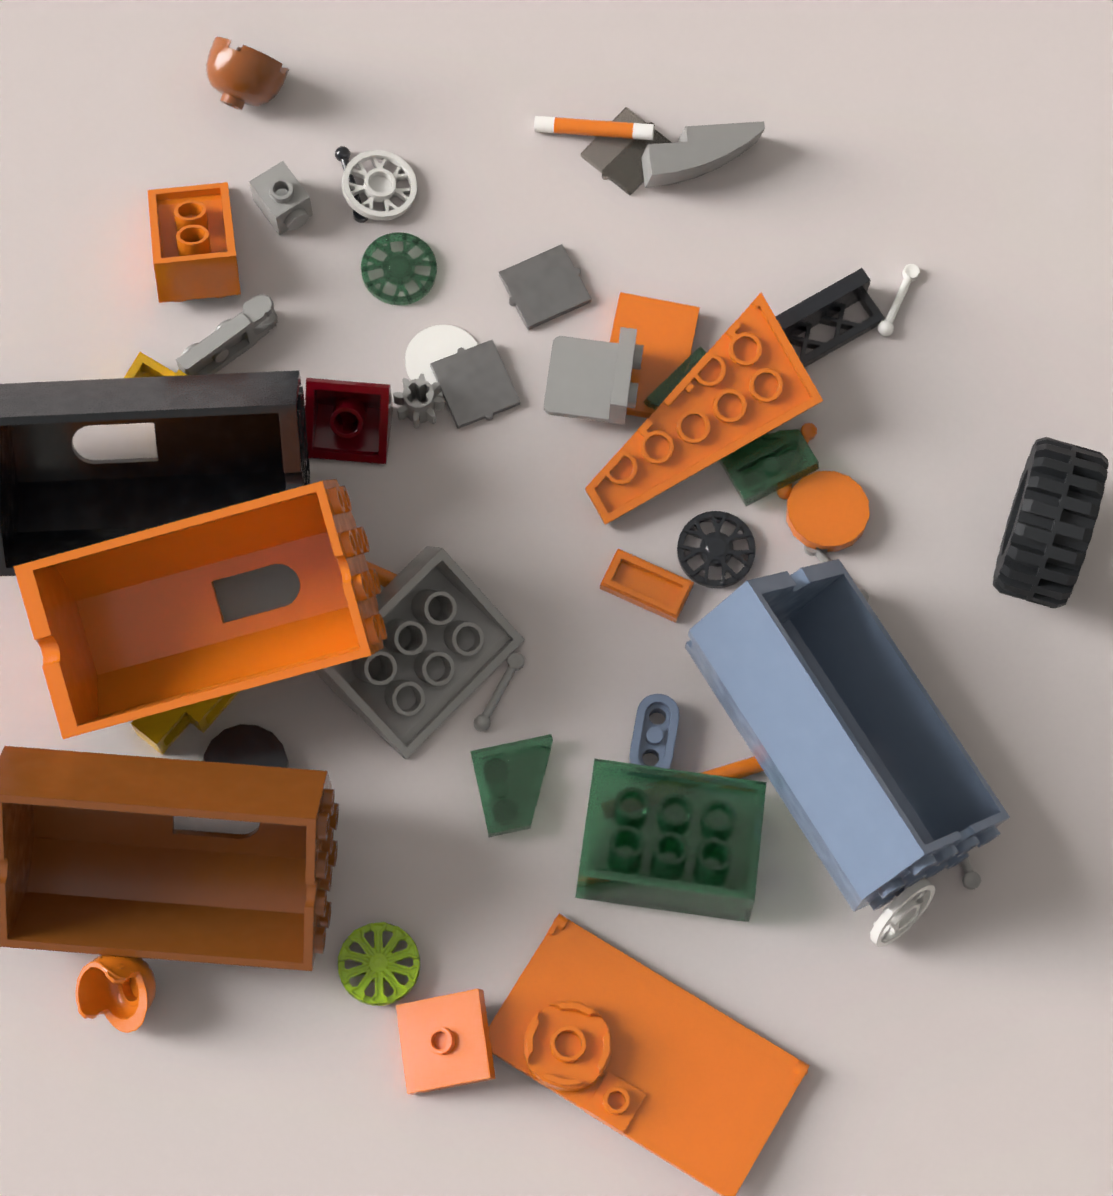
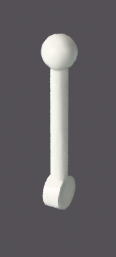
(910, 274)

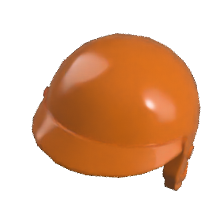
(118, 989)

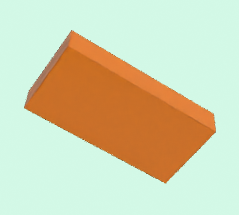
(646, 585)

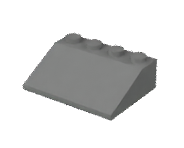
(435, 655)

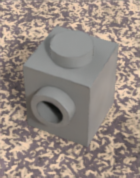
(281, 198)

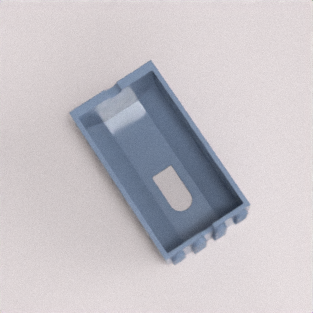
(844, 731)

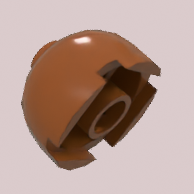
(243, 74)

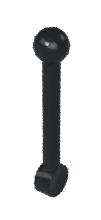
(343, 154)

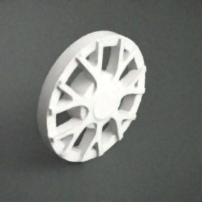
(379, 185)
(902, 913)

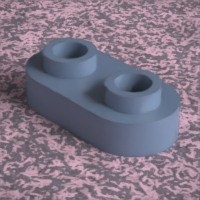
(652, 737)

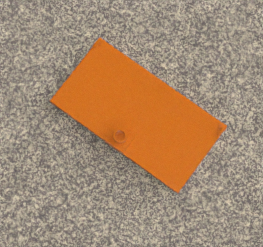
(678, 1070)

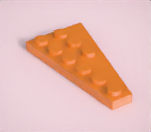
(726, 401)

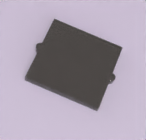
(620, 157)

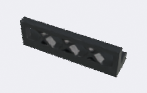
(821, 308)

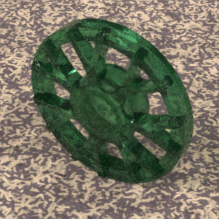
(398, 268)

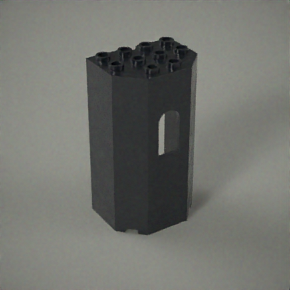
(215, 443)

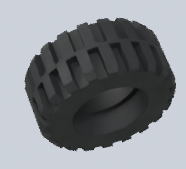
(1051, 522)

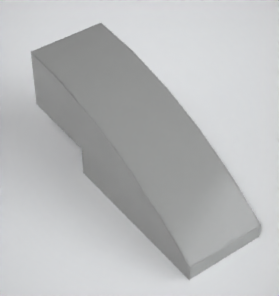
(697, 152)

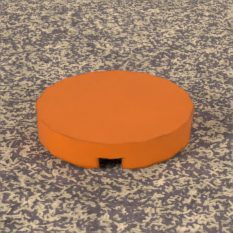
(827, 511)
(567, 1046)

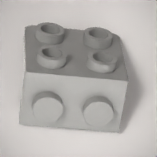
(593, 378)

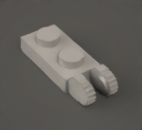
(230, 338)

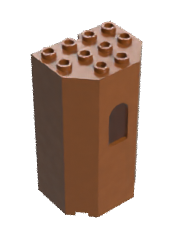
(105, 873)

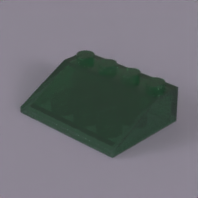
(672, 840)

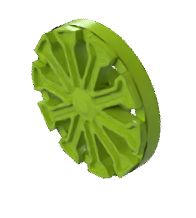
(379, 964)

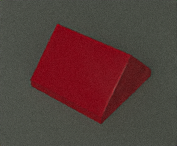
(348, 420)

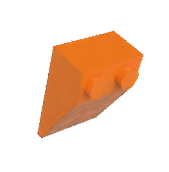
(193, 242)

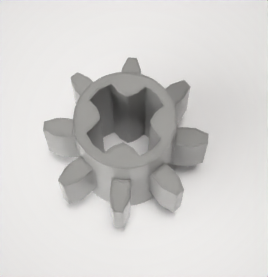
(422, 391)

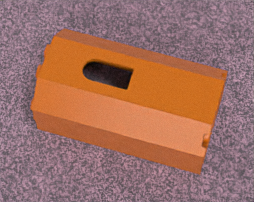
(140, 624)

